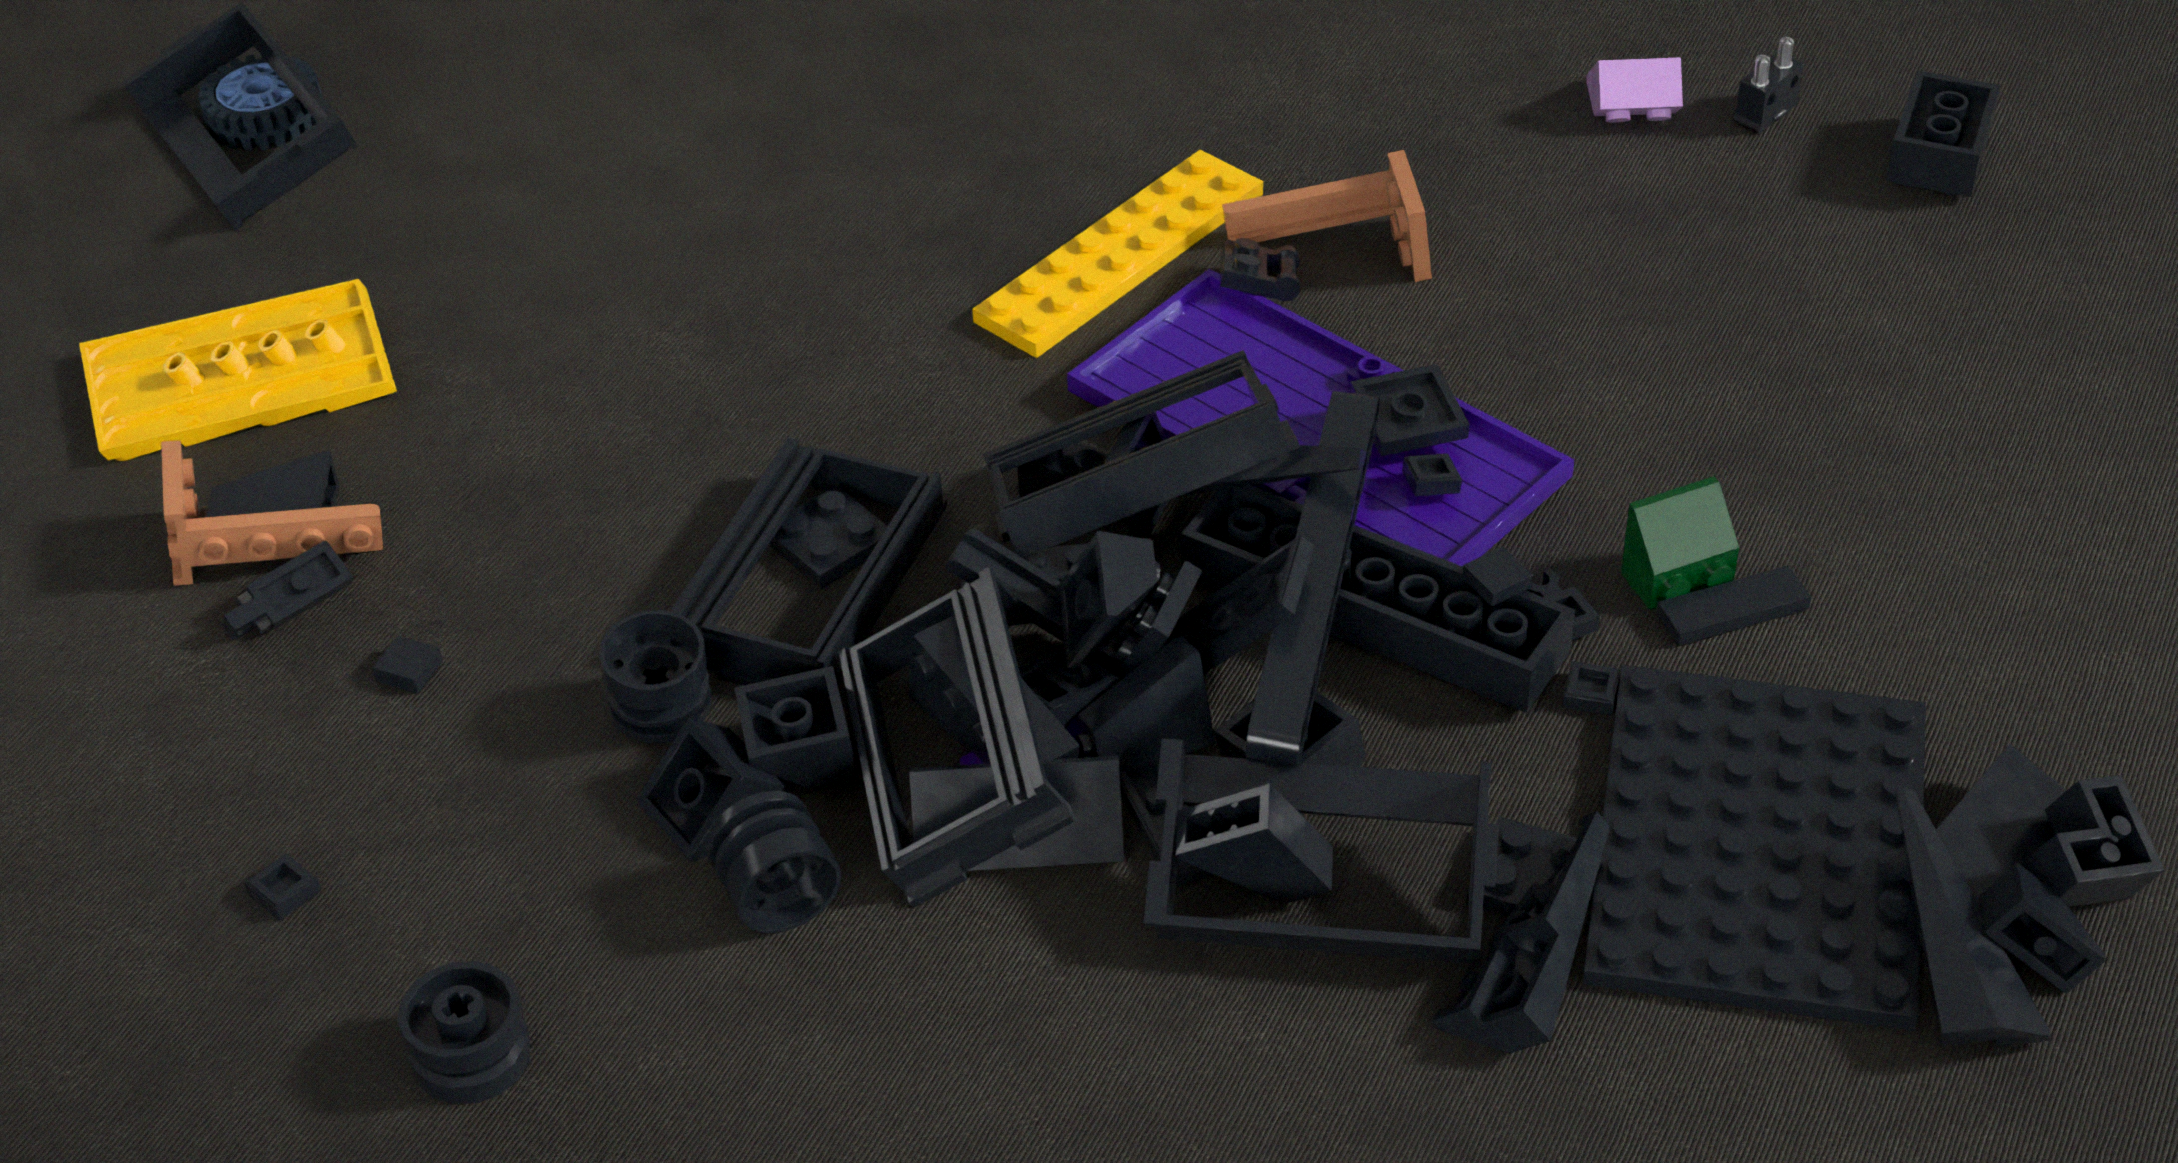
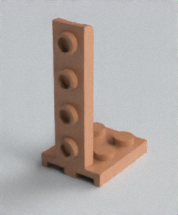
(1342, 204)
(256, 535)

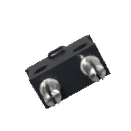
(1769, 89)

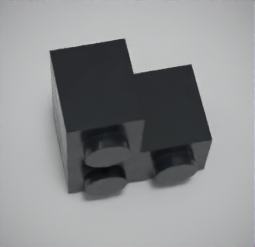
(2097, 845)

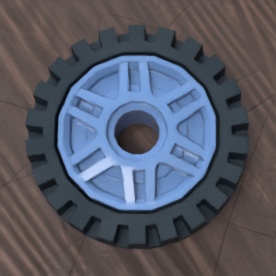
(253, 105)

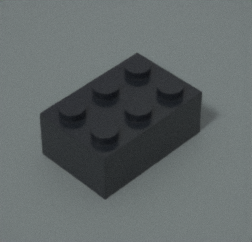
(1943, 133)

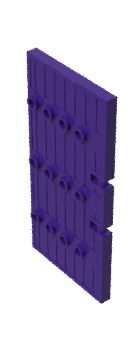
(1302, 363)

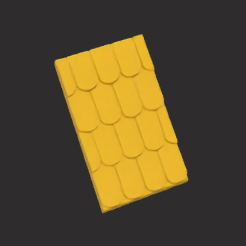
(235, 370)

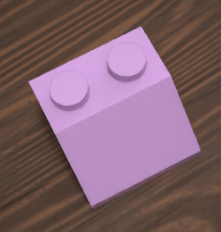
(1636, 88)

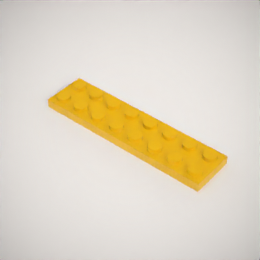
(1115, 254)

